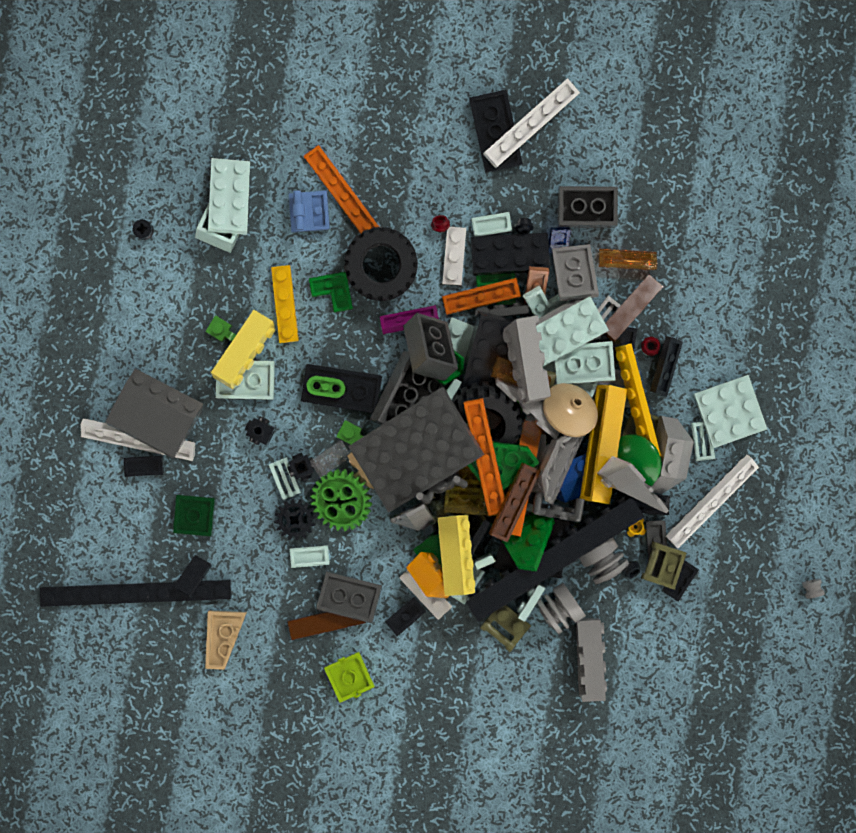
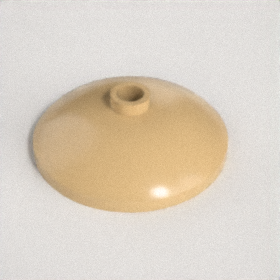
(567, 416)

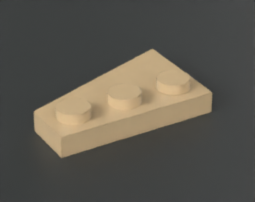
(221, 636)

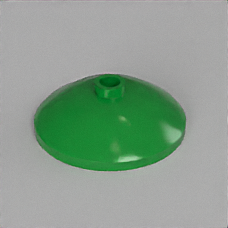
(641, 455)

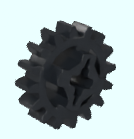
(302, 524)

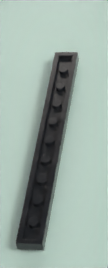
(131, 593)

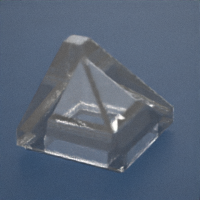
(530, 428)

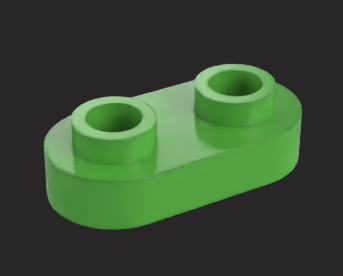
(326, 386)

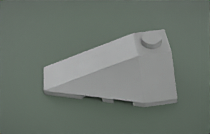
(534, 408)
(628, 480)
(415, 518)

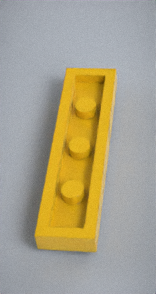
(284, 304)

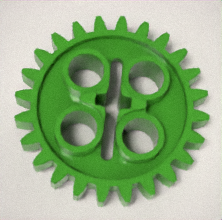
(344, 516)

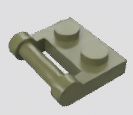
(669, 568)
(509, 621)

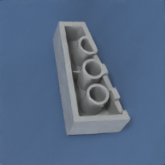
(527, 359)
(590, 660)

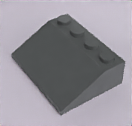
(403, 391)
(154, 413)

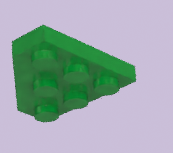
(509, 460)
(531, 545)

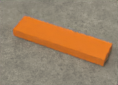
(481, 296)

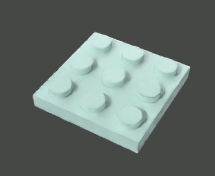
(730, 411)

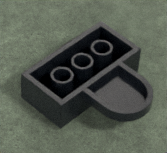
(484, 348)

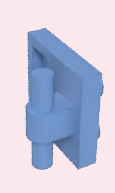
(309, 211)

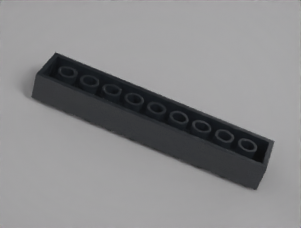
(556, 556)

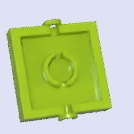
(349, 677)

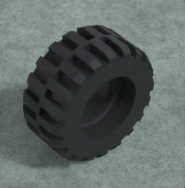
(381, 237)
(497, 400)

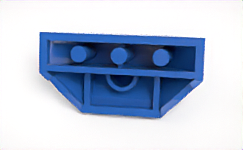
(573, 481)

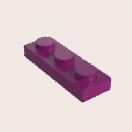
(395, 322)

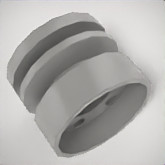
(604, 561)
(560, 608)

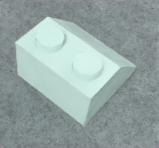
(220, 240)

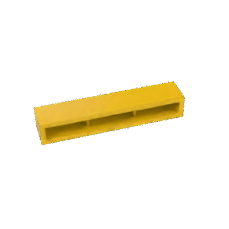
(603, 442)

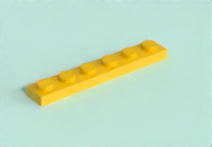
(635, 393)

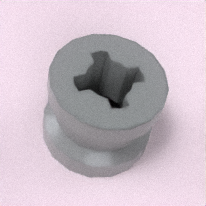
(813, 588)

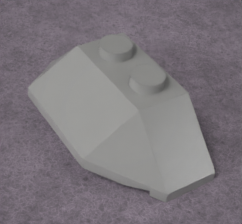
(675, 452)
(555, 465)

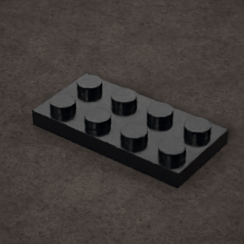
(492, 120)
(509, 253)
(361, 388)

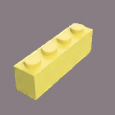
(243, 349)
(456, 555)

